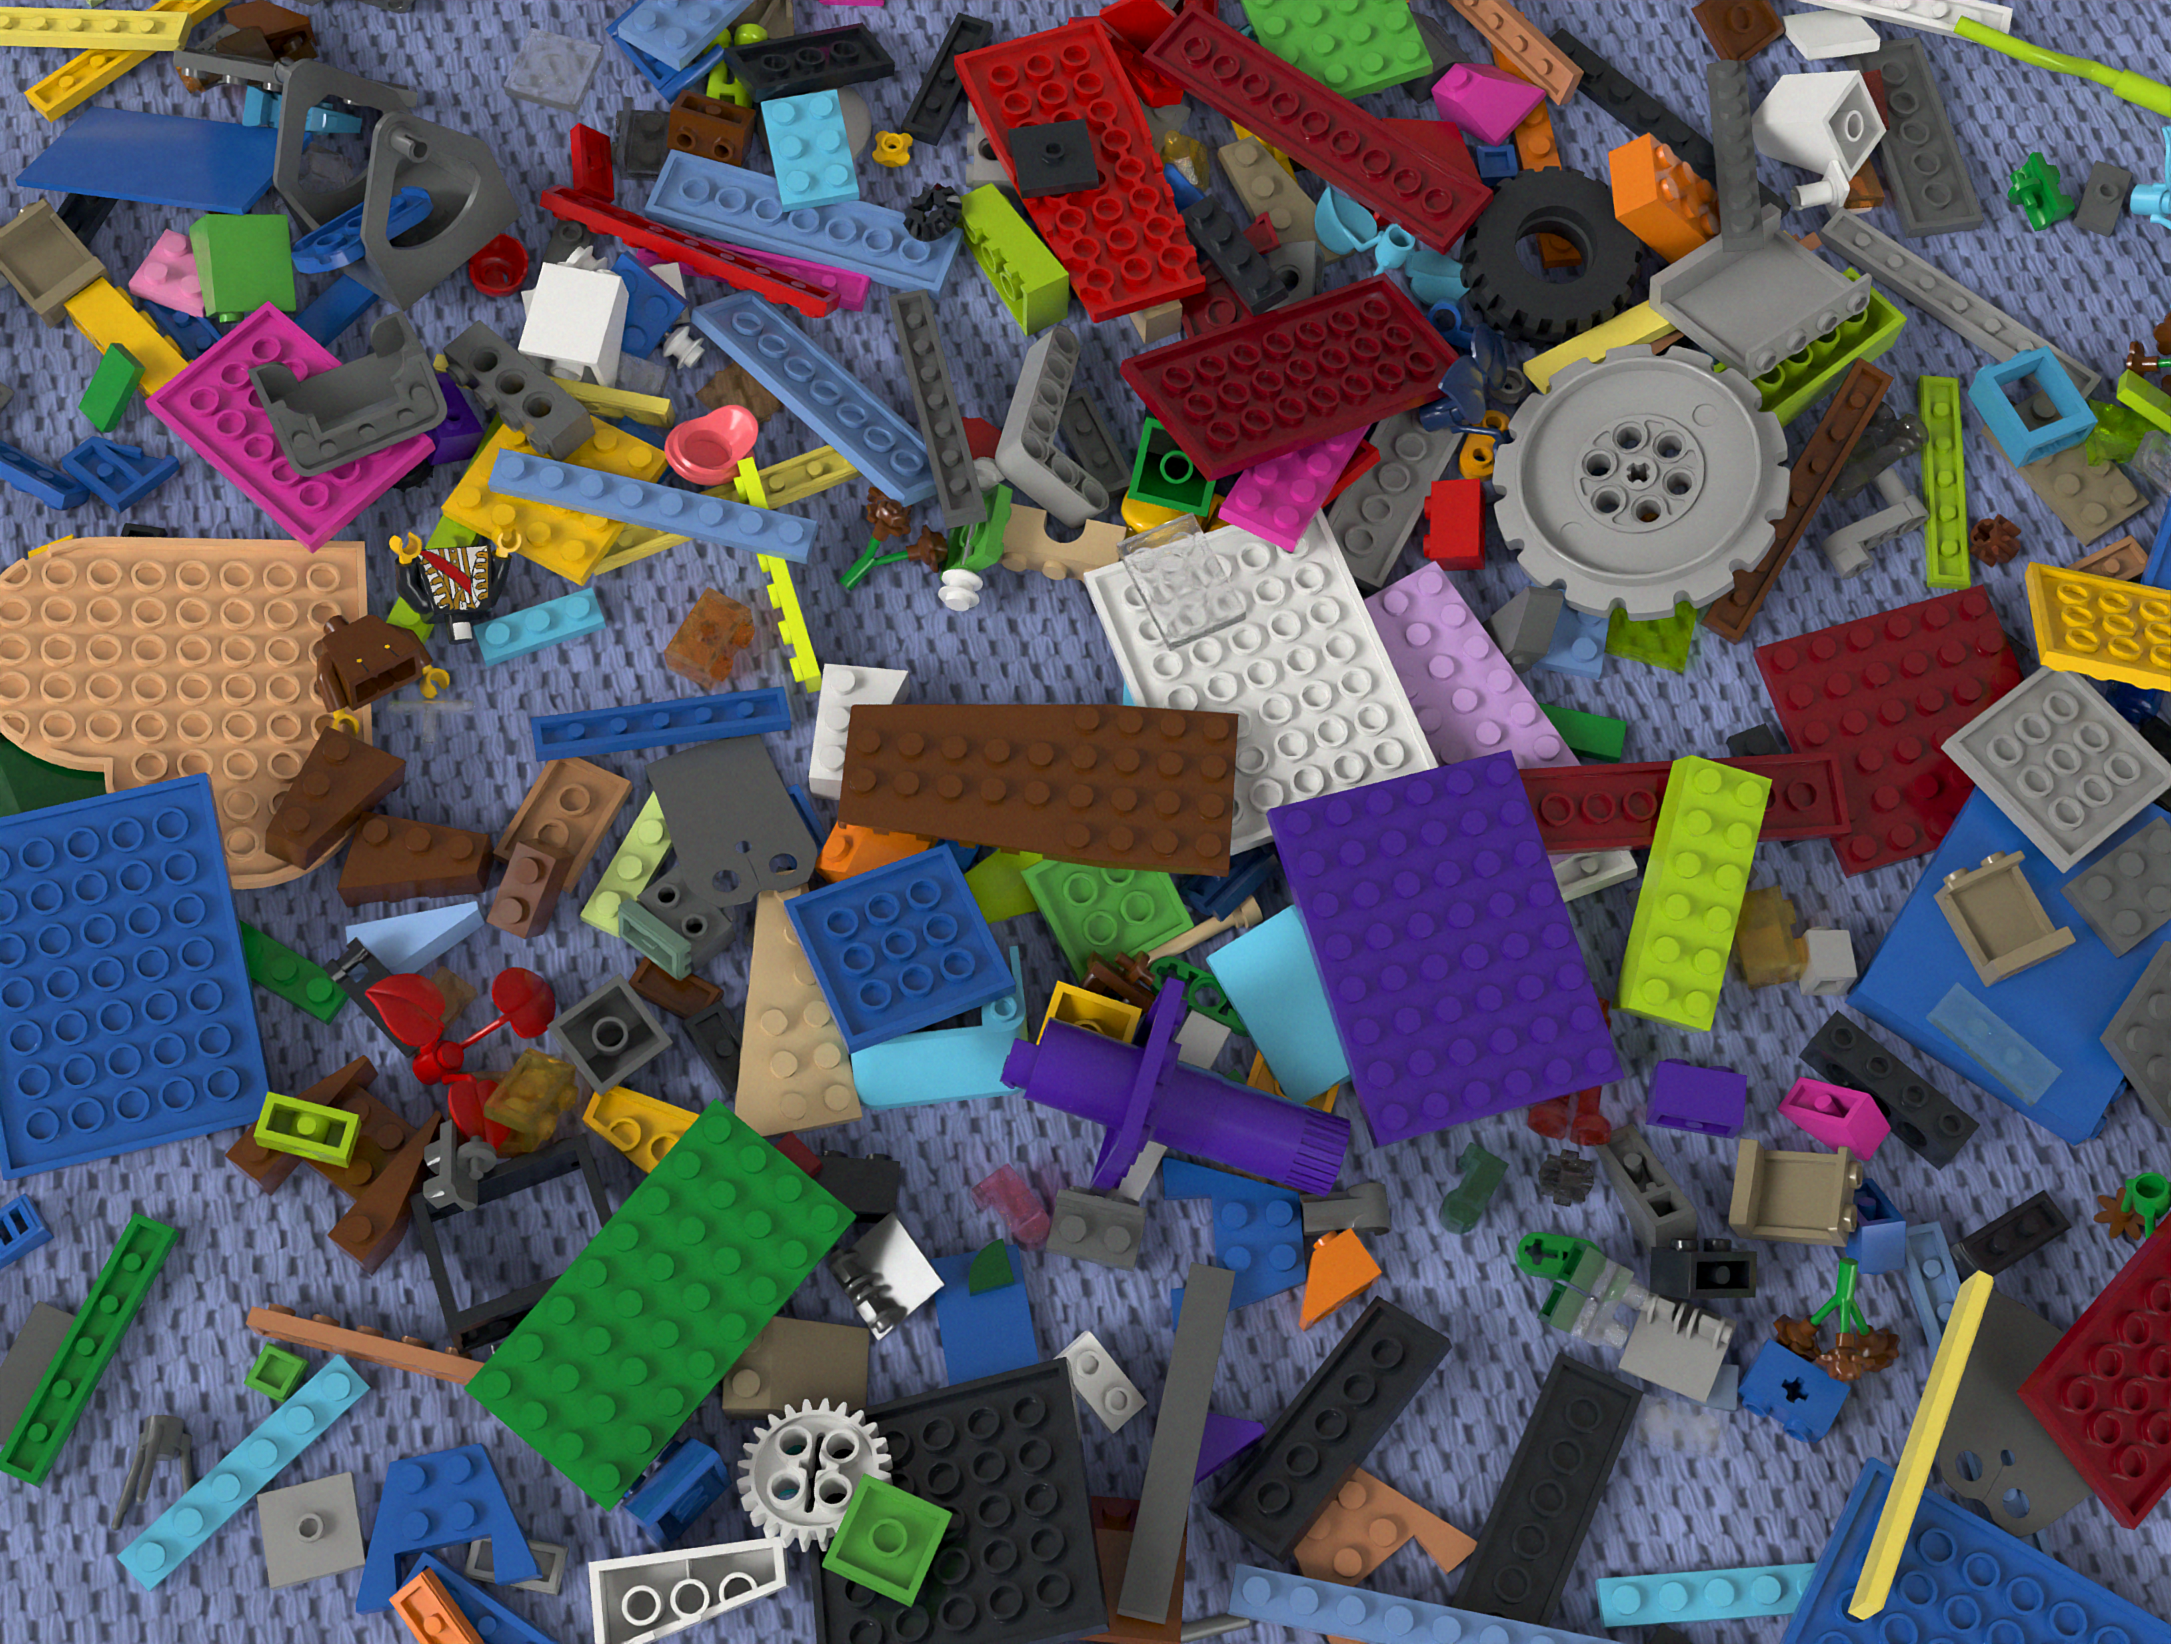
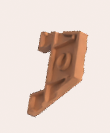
(1367, 1527)

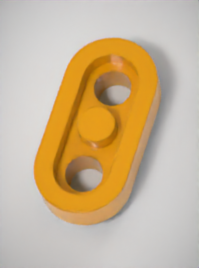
(1481, 446)

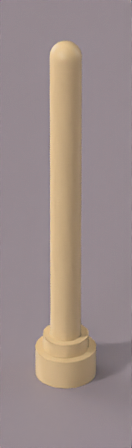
(1244, 915)

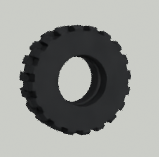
(1557, 205)

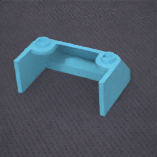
(945, 1062)

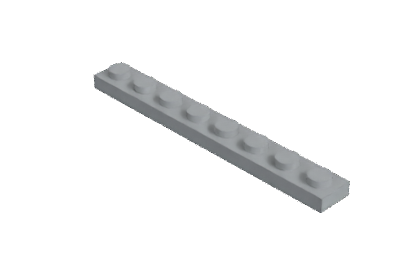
(1942, 296)

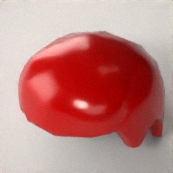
(496, 258)

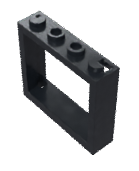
(502, 1315)

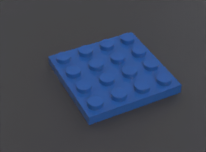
(899, 948)

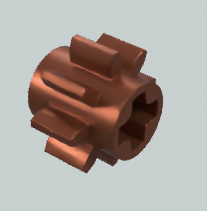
(1995, 540)

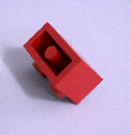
(1456, 524)

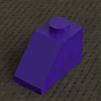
(1224, 1441)

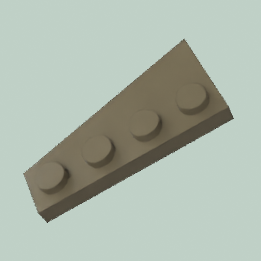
(1269, 188)

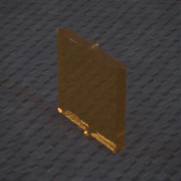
(739, 388)

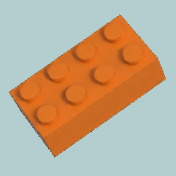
(1662, 198)

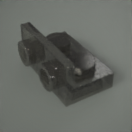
(641, 142)

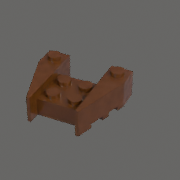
(382, 1170)

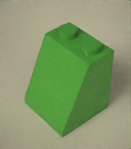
(243, 264)

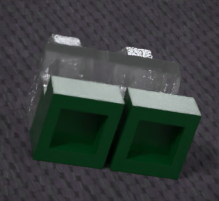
(1608, 1286)

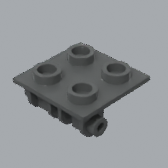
(885, 1275)

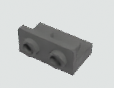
(1096, 1228)

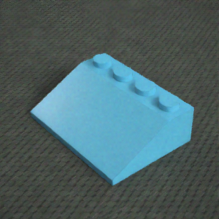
(1283, 1005)

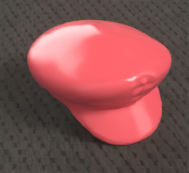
(711, 445)

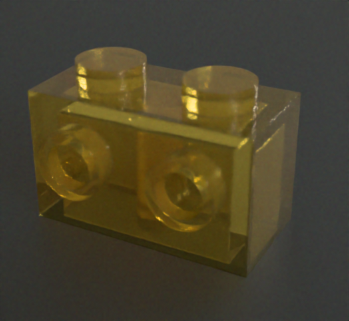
(1766, 939)

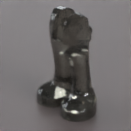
(1878, 448)

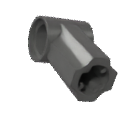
(1359, 1207)

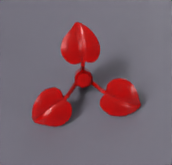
(411, 1012)

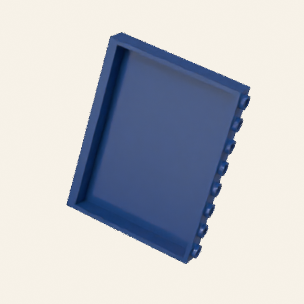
(2053, 1005)

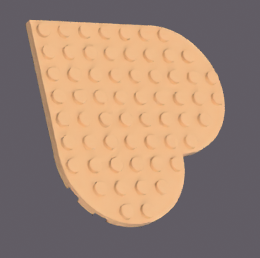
(180, 666)

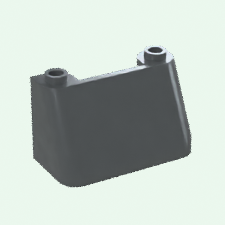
(353, 405)

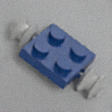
(650, 309)

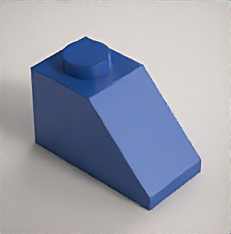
(1879, 1232)

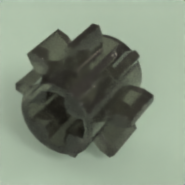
(1566, 1178)

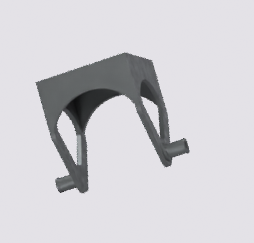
(406, 150)

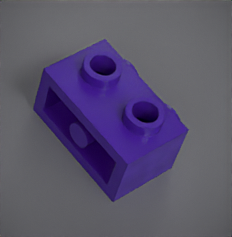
(459, 432)
(1696, 1098)

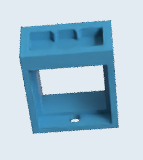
(2016, 440)

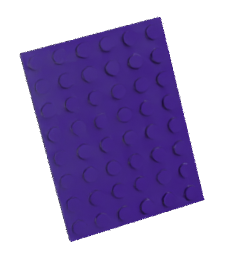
(1443, 947)

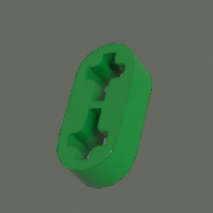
(1551, 1245)

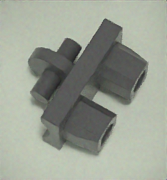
(458, 1167)

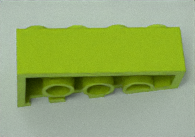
(1014, 260)

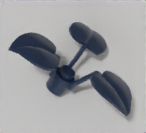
(1464, 389)

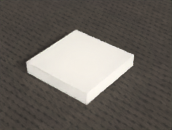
(1830, 34)

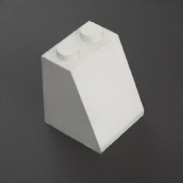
(1818, 120)
(576, 324)

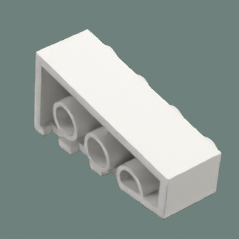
(678, 1589)

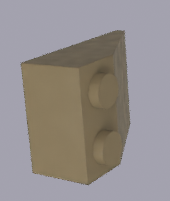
(797, 1363)

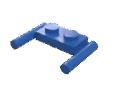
(663, 77)

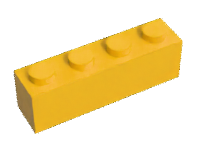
(108, 317)

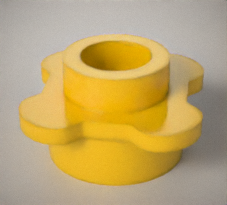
(892, 157)

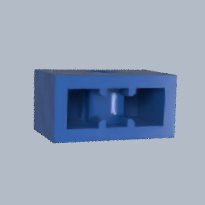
(1815, 1393)

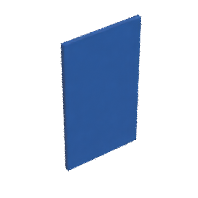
(159, 160)

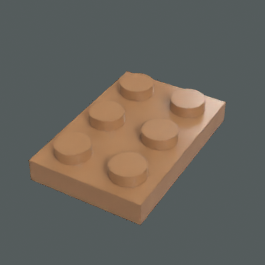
(569, 809)

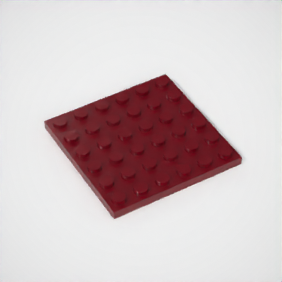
(1888, 701)

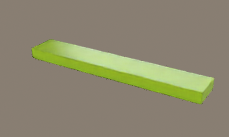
(1944, 483)

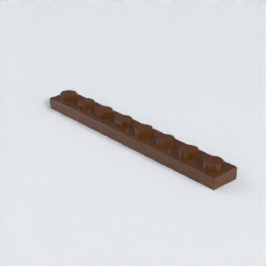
(1809, 483)

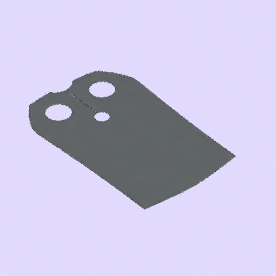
(728, 796)

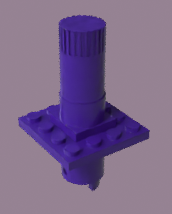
(1157, 1098)

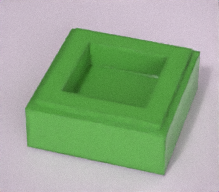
(277, 1373)

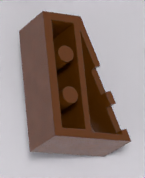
(329, 796)

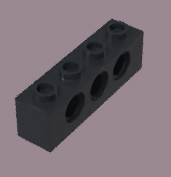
(1909, 1103)

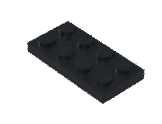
(809, 62)

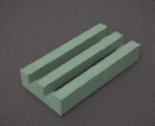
(654, 939)

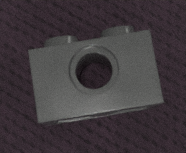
(1298, 263)

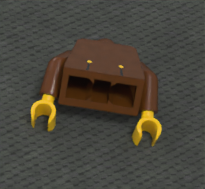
(368, 662)

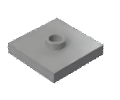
(312, 1530)

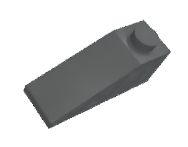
(1646, 1190)

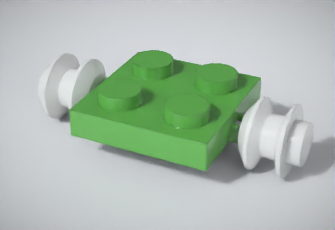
(976, 544)

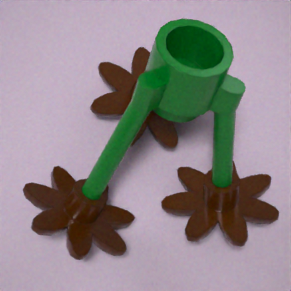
(2139, 1204)

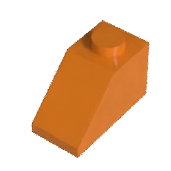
(1335, 1276)

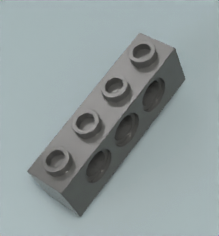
(518, 391)

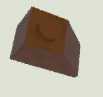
(277, 22)

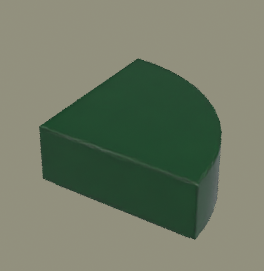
(990, 1269)

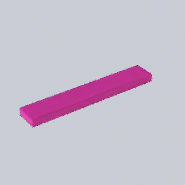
(851, 285)

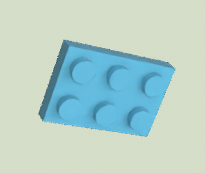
(810, 150)

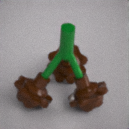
(893, 519)
(1851, 1356)

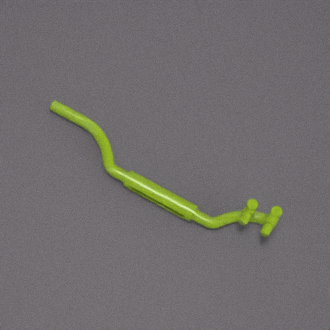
(2125, 84)

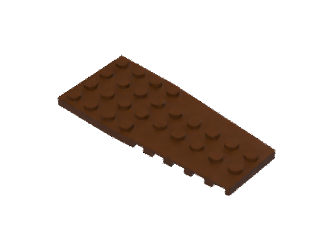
(1049, 781)

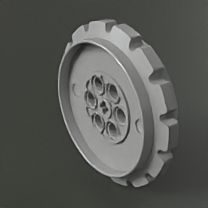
(1699, 537)

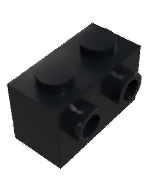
(1703, 1271)

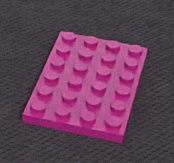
(224, 421)

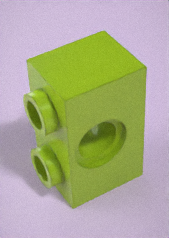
(307, 1129)

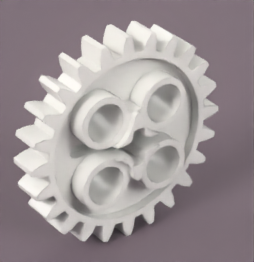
(773, 1471)

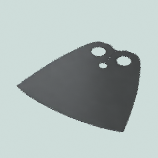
(1993, 1418)

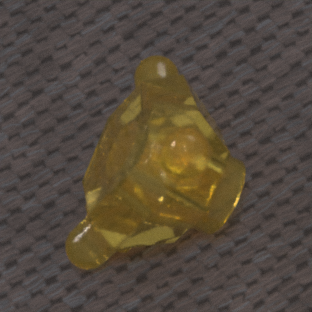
(1188, 156)

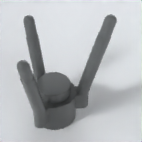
(159, 1442)

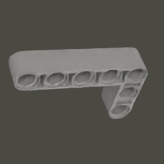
(1026, 443)

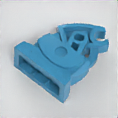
(264, 107)

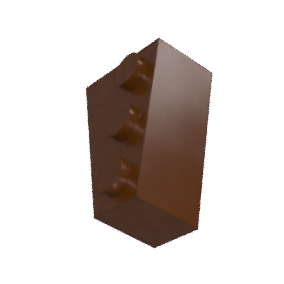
(412, 859)

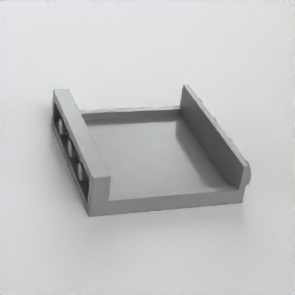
(1756, 303)

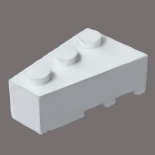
(840, 690)

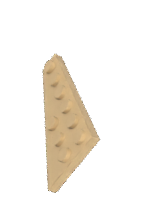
(791, 1052)

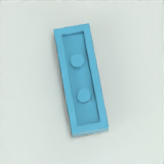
(539, 627)

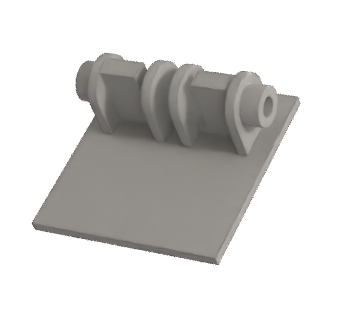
(1678, 1346)

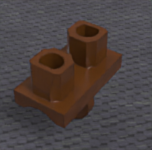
(1105, 975)

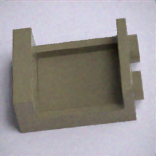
(46, 261)
(1999, 918)
(1794, 1195)

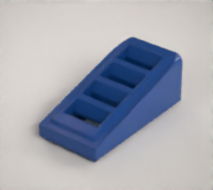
(32, 1238)

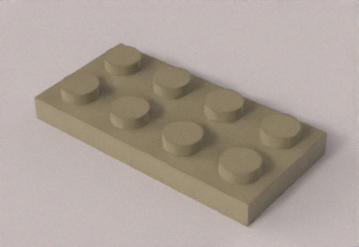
(2082, 496)

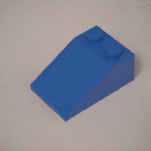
(677, 1491)

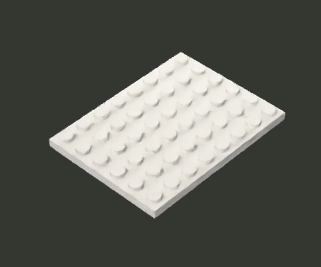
(1300, 672)

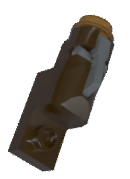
(249, 43)

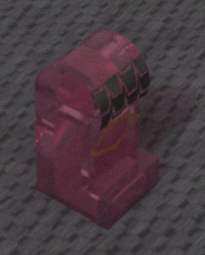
(1016, 1206)

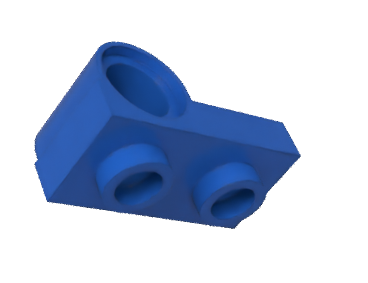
(1458, 334)

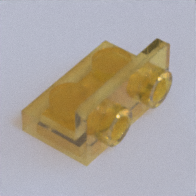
(533, 1096)

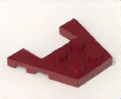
(1219, 303)

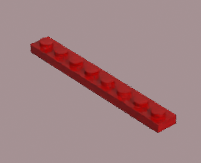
(678, 246)

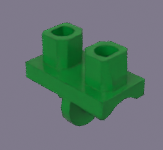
(2038, 192)

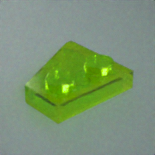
(2115, 433)

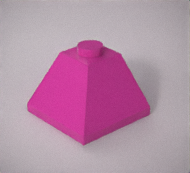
(1485, 100)

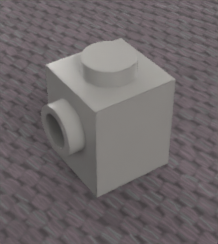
(1829, 962)

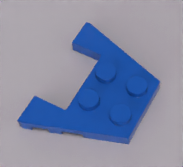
(1253, 1231)
(437, 1505)

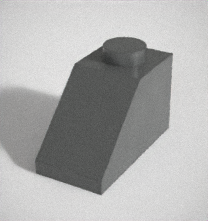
(1525, 626)

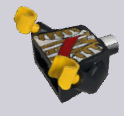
(453, 582)

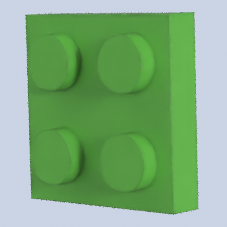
(887, 1540)

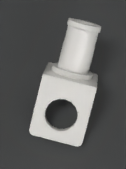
(1830, 191)

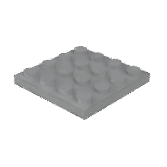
(2060, 764)

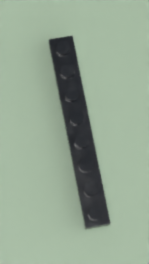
(1644, 114)

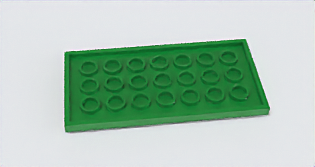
(660, 1305)

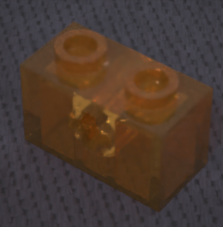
(710, 619)

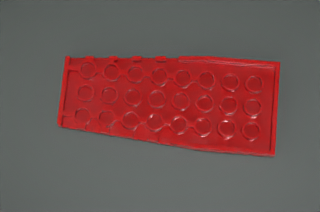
(1115, 241)

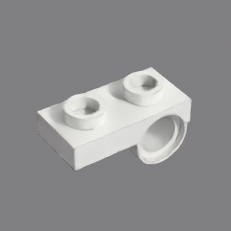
(1101, 1382)

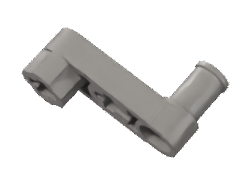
(1850, 545)

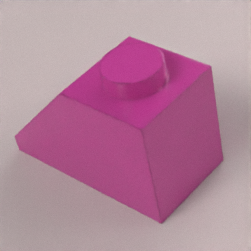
(1836, 1116)

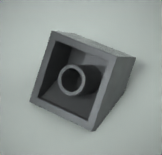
(1443, 53)
(609, 1035)

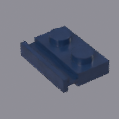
(1224, 894)

